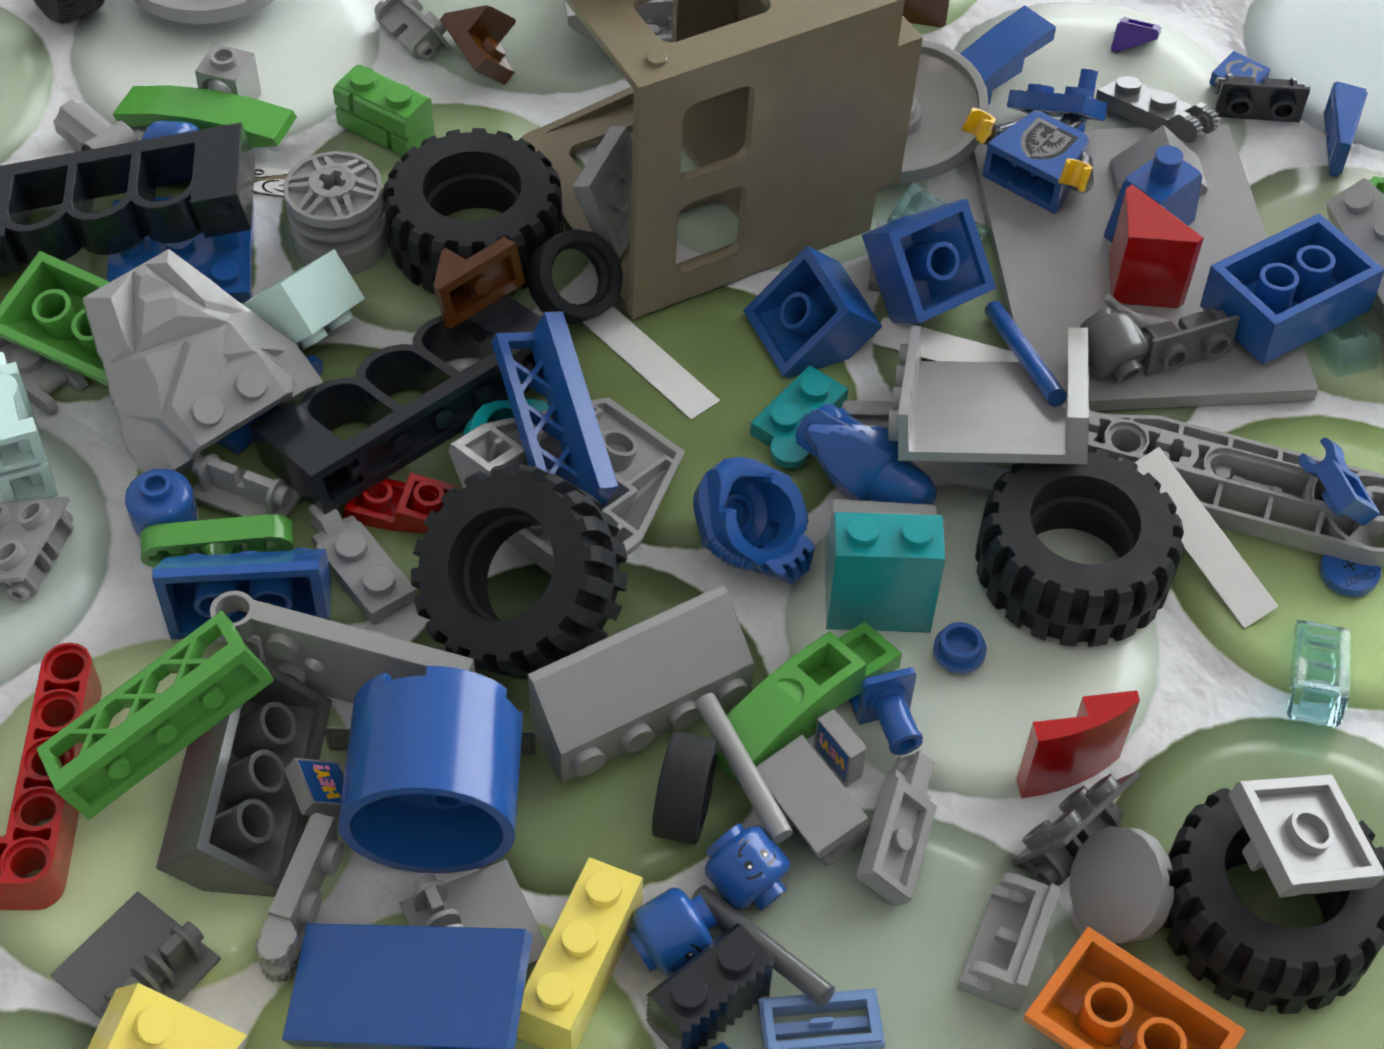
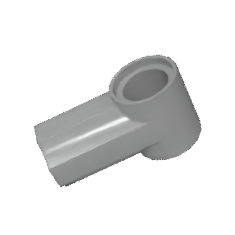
(88, 129)

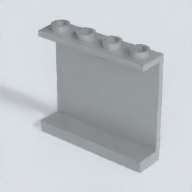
(989, 409)

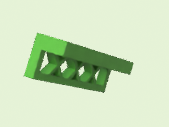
(157, 722)

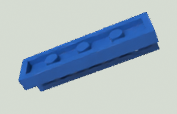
(568, 402)

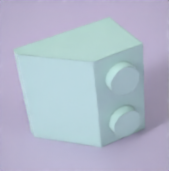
(309, 300)

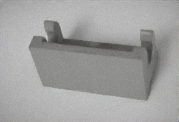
(815, 801)
(1009, 940)

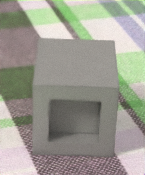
(229, 71)

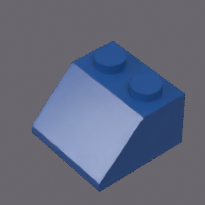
(929, 262)
(811, 314)

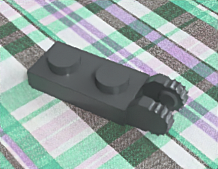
(1156, 108)

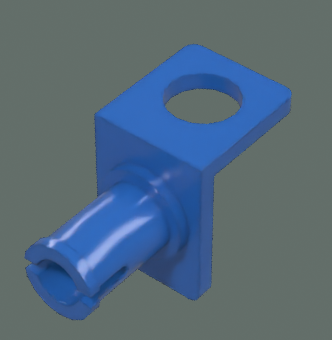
(889, 701)

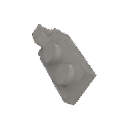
(361, 565)
(899, 830)

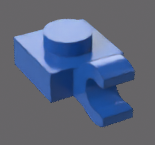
(1344, 489)

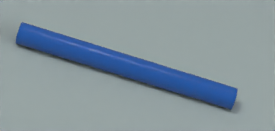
(1026, 354)

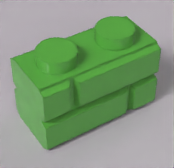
(383, 110)

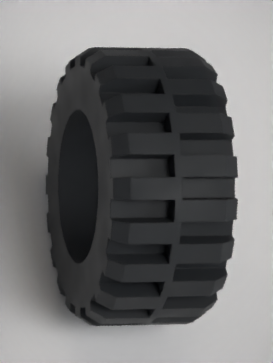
(463, 174)
(460, 552)
(1071, 597)
(1246, 952)

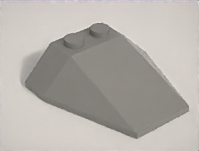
(638, 454)

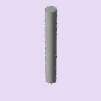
(743, 768)

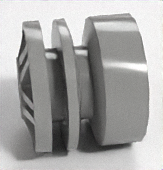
(337, 205)

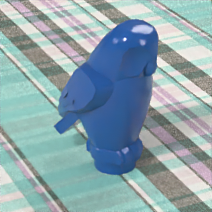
(862, 459)

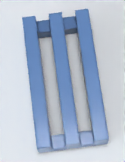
(802, 1004)

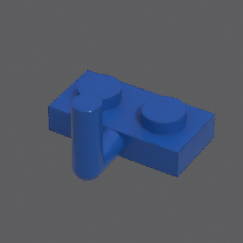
(1075, 100)

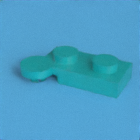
(779, 419)

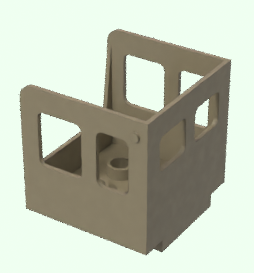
(777, 105)

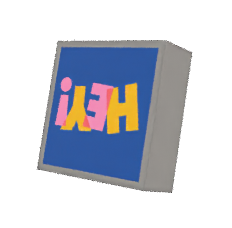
(840, 747)
(316, 785)

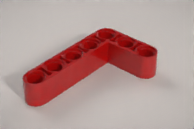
(34, 798)

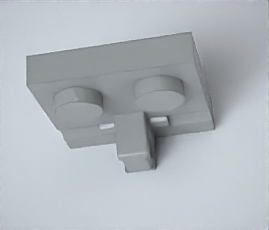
(606, 188)
(1304, 835)

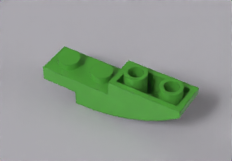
(806, 688)

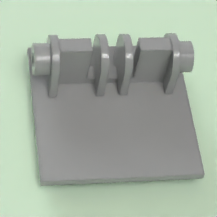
(30, 540)
(476, 900)

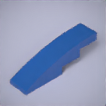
(1003, 48)

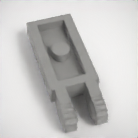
(298, 897)

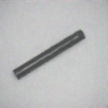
(783, 960)

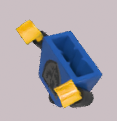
(1035, 155)

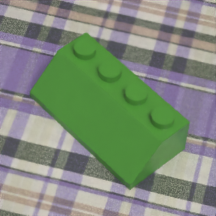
(49, 317)

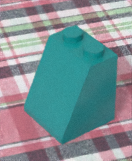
(883, 571)

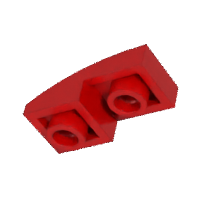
(399, 504)

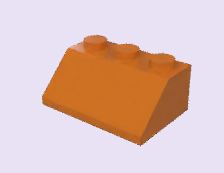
(1118, 1002)

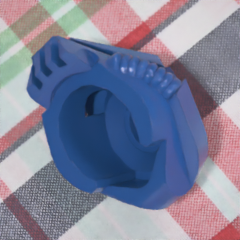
(754, 519)

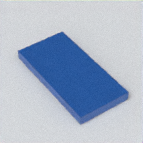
(408, 987)

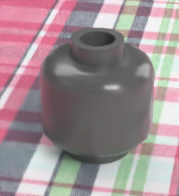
(1115, 345)

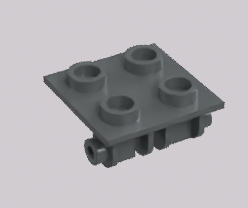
(1085, 811)
(132, 948)

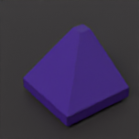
(1134, 33)

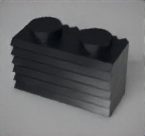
(710, 990)

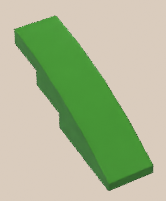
(206, 108)

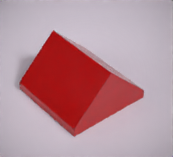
(1151, 254)

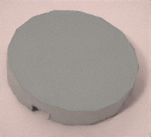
(1121, 884)

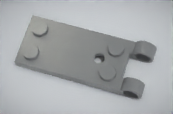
(327, 653)

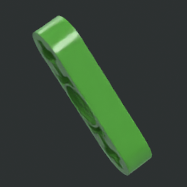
(216, 536)

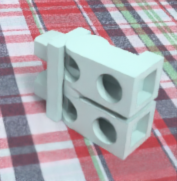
(23, 462)

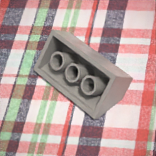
(639, 684)

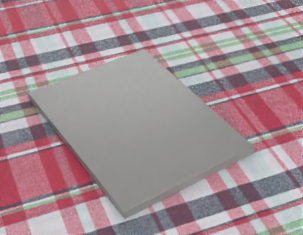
(1059, 272)

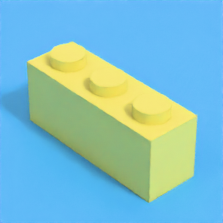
(579, 957)

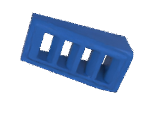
(1341, 121)

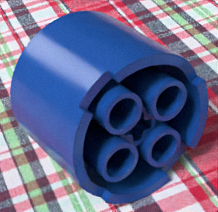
(432, 771)

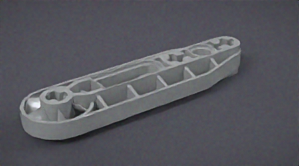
(1249, 484)

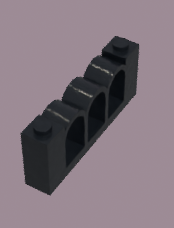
(214, 203)
(329, 471)

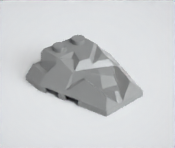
(187, 361)

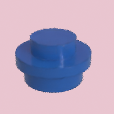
(959, 648)

